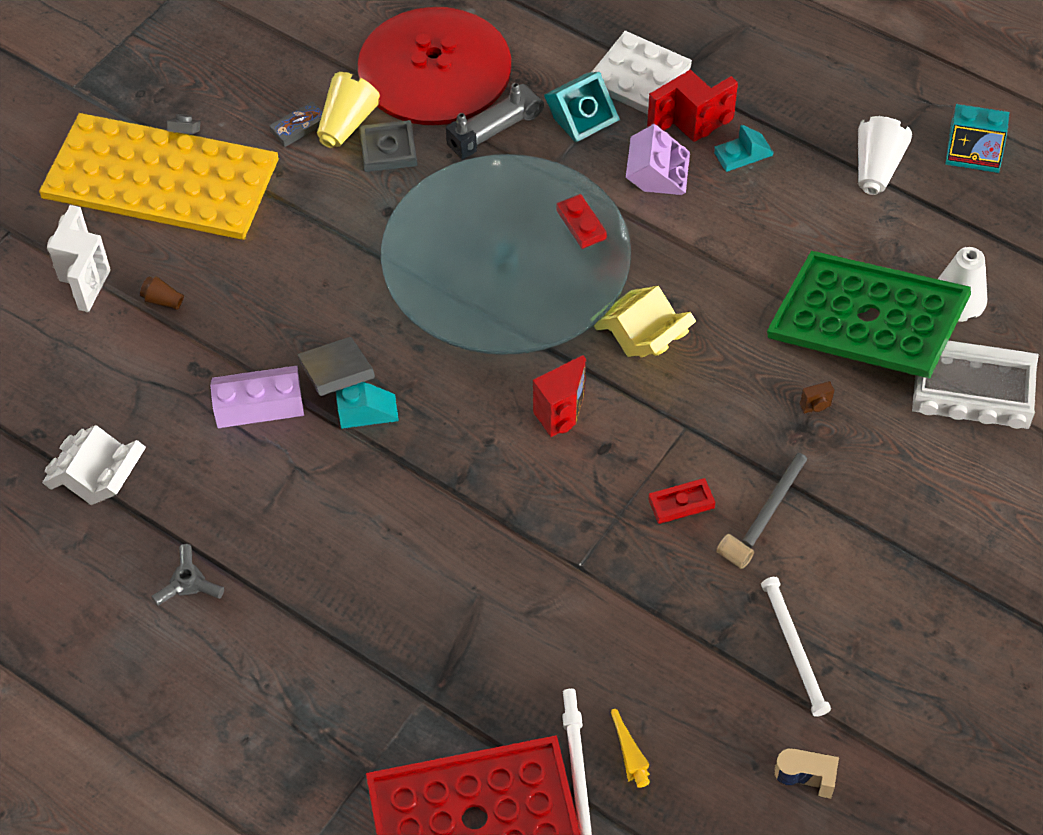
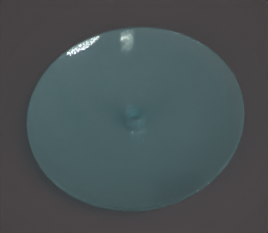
(491, 261)

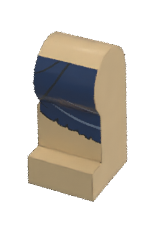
(808, 769)

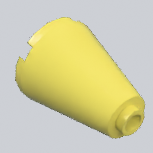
(345, 108)

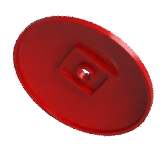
(429, 91)

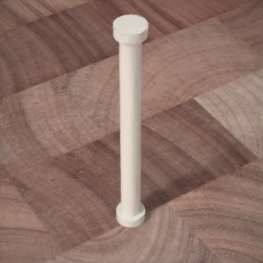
(819, 707)

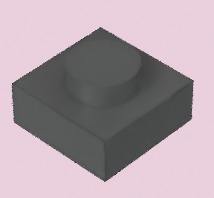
(183, 124)

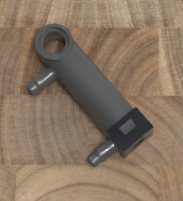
(466, 134)

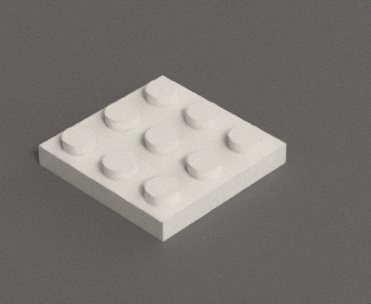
(638, 68)

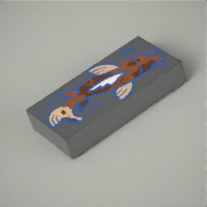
(297, 124)

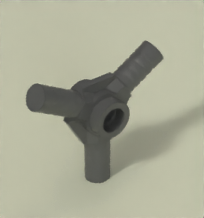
(187, 580)

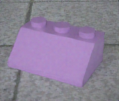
(256, 396)

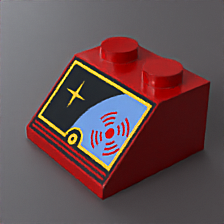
(560, 396)

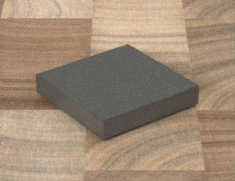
(388, 146)

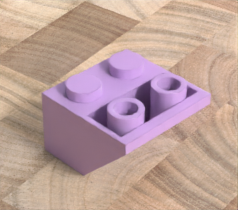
(657, 162)

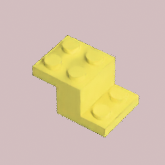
(645, 322)

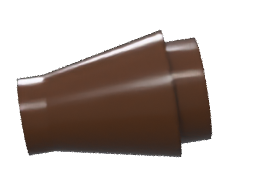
(160, 293)

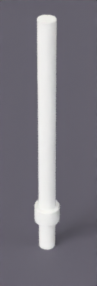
(572, 723)

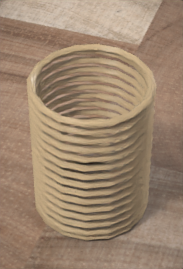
(737, 556)

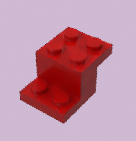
(692, 105)

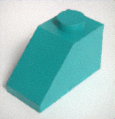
(365, 405)

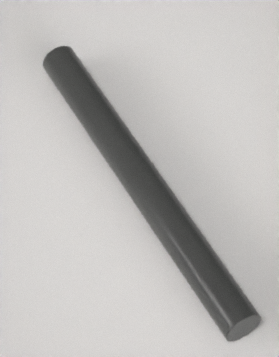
(774, 500)

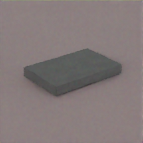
(336, 366)

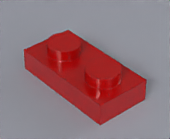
(581, 221)
(681, 500)

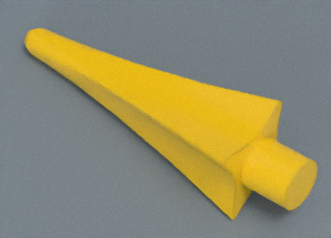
(635, 762)

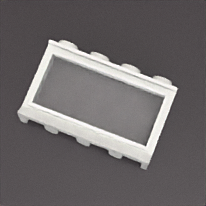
(980, 385)

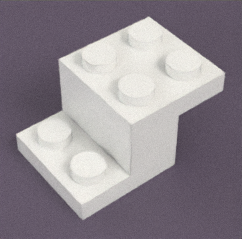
(78, 258)
(93, 464)

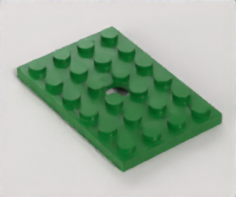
(906, 336)

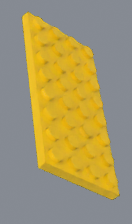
(160, 176)

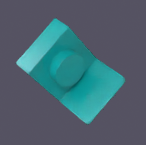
(742, 151)

